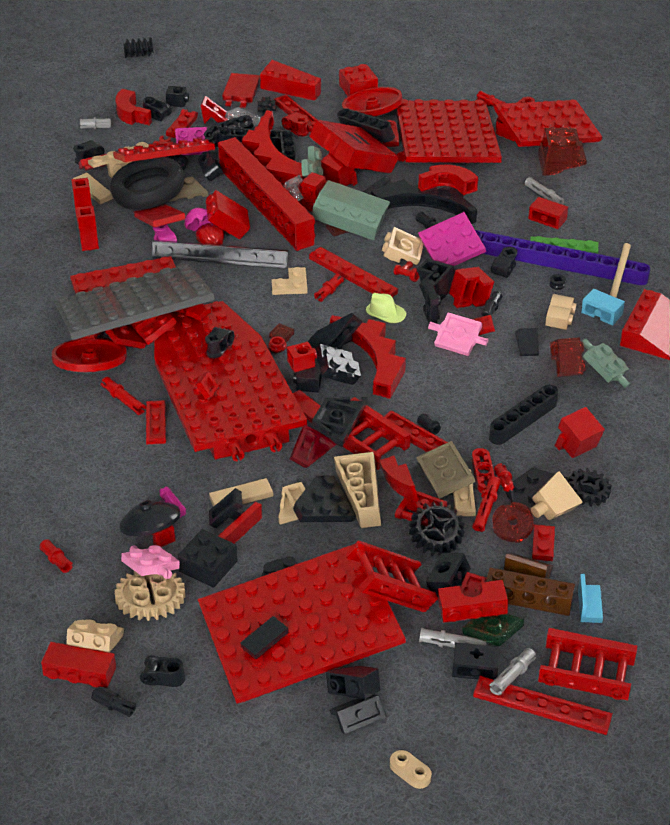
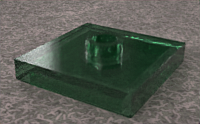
(493, 629)

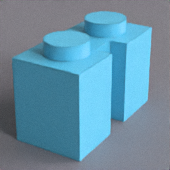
(603, 306)

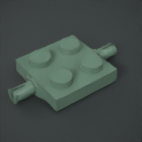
(606, 363)

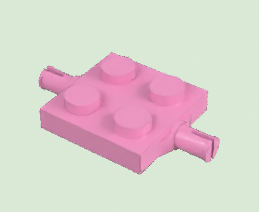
(458, 334)
(150, 561)

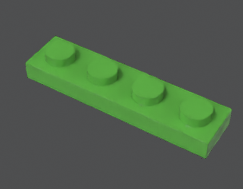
(588, 246)

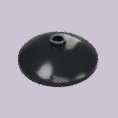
(149, 518)

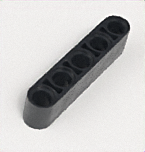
(374, 126)
(523, 414)

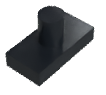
(227, 508)

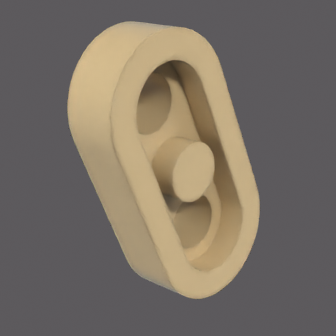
(408, 769)

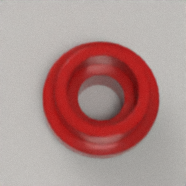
(277, 344)

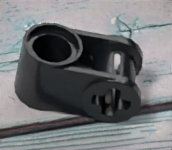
(158, 108)
(87, 150)
(210, 166)
(504, 262)
(218, 341)
(164, 671)

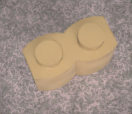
(560, 312)

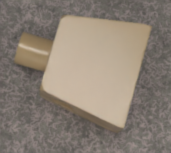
(555, 498)

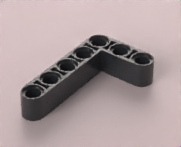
(282, 140)

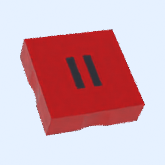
(353, 146)

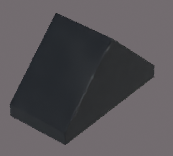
(527, 341)

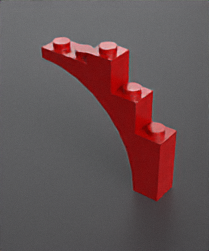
(262, 148)
(388, 366)

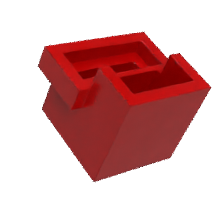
(337, 171)
(470, 287)
(579, 432)

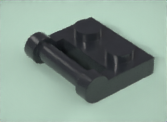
(432, 302)

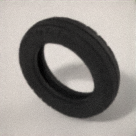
(148, 197)

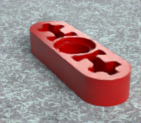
(486, 465)

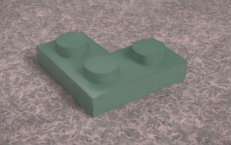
(313, 163)

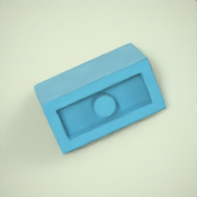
(589, 602)

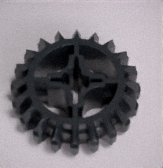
(424, 537)

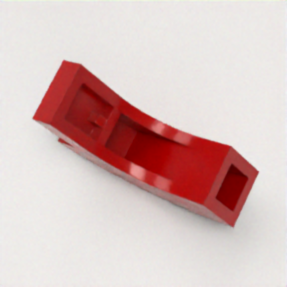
(128, 111)
(449, 175)

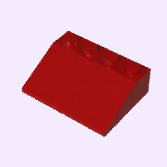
(649, 325)

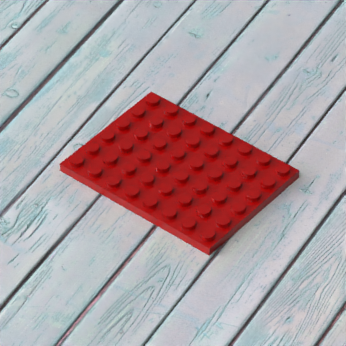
(447, 131)
(325, 619)

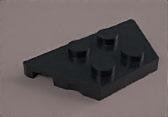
(338, 417)
(528, 485)

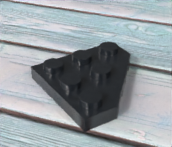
(323, 502)

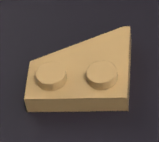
(289, 497)

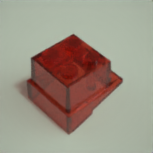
(560, 150)

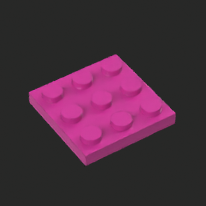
(452, 241)

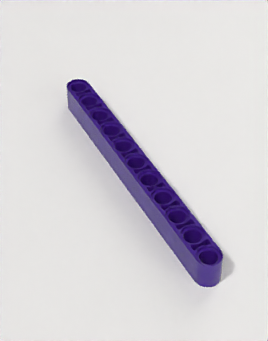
(565, 258)

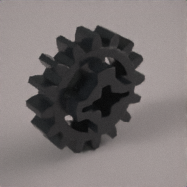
(589, 486)

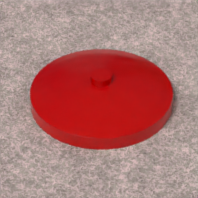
(374, 100)
(88, 355)

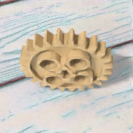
(134, 595)

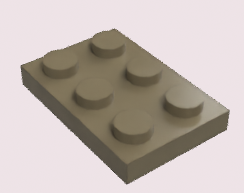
(445, 469)

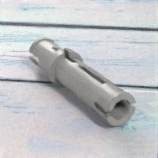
(546, 193)
(446, 639)
(517, 666)

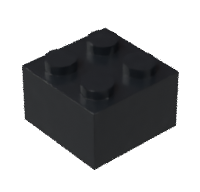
(207, 558)

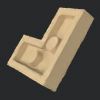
(294, 285)

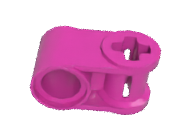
(164, 233)

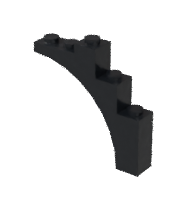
(445, 198)

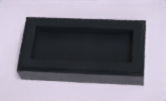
(264, 637)

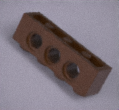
(535, 591)

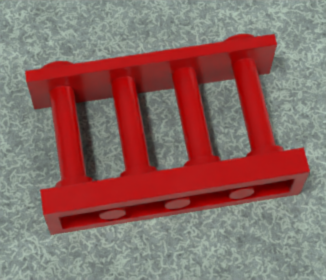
(383, 428)
(388, 588)
(593, 647)

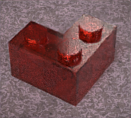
(568, 356)

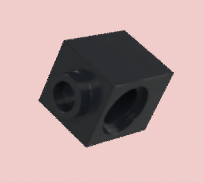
(177, 96)

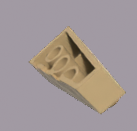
(359, 482)

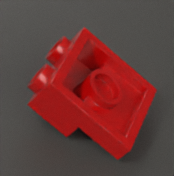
(153, 327)

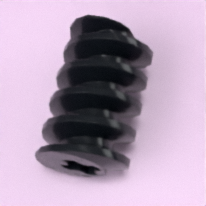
(138, 47)

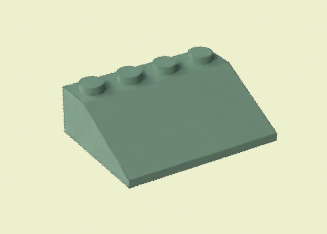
(350, 209)

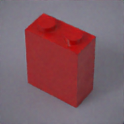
(227, 214)

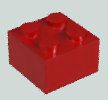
(357, 79)

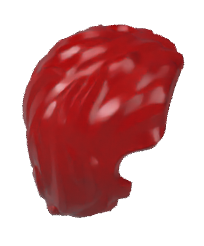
(210, 234)

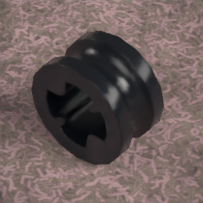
(557, 281)

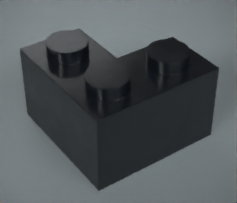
(440, 273)

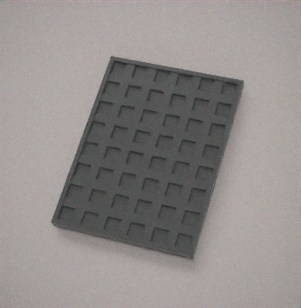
(132, 300)

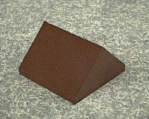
(527, 566)

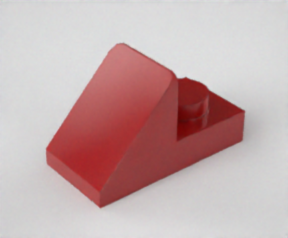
(211, 109)

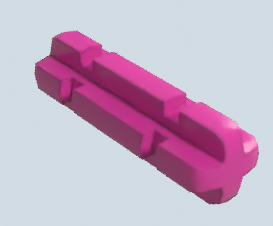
(166, 495)

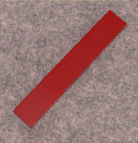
(546, 706)

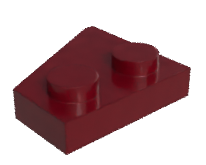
(310, 446)

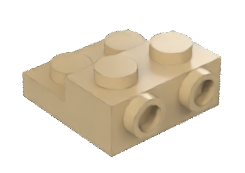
(402, 245)
(94, 635)

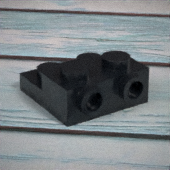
(338, 364)

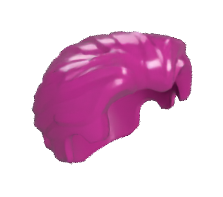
(196, 218)

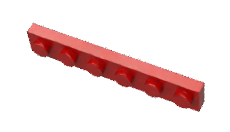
(351, 272)

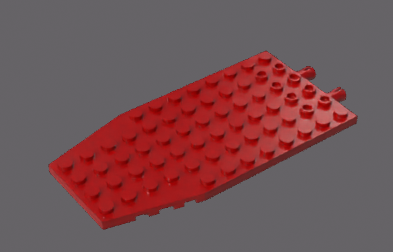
(253, 399)

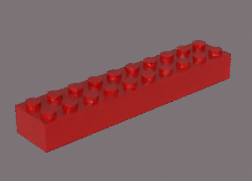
(267, 194)

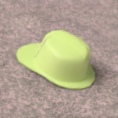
(384, 308)

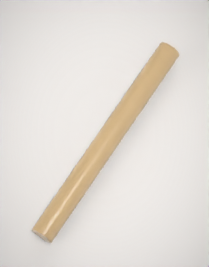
(620, 269)

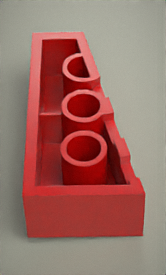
(289, 81)

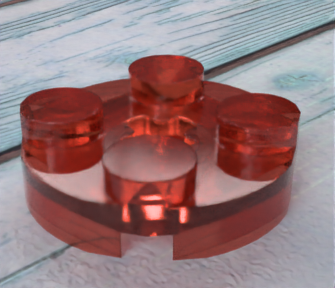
(517, 532)

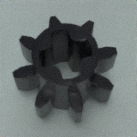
(266, 104)

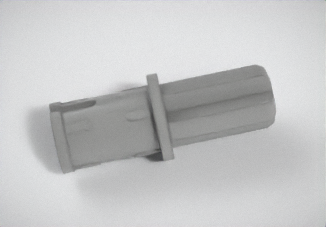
(95, 123)

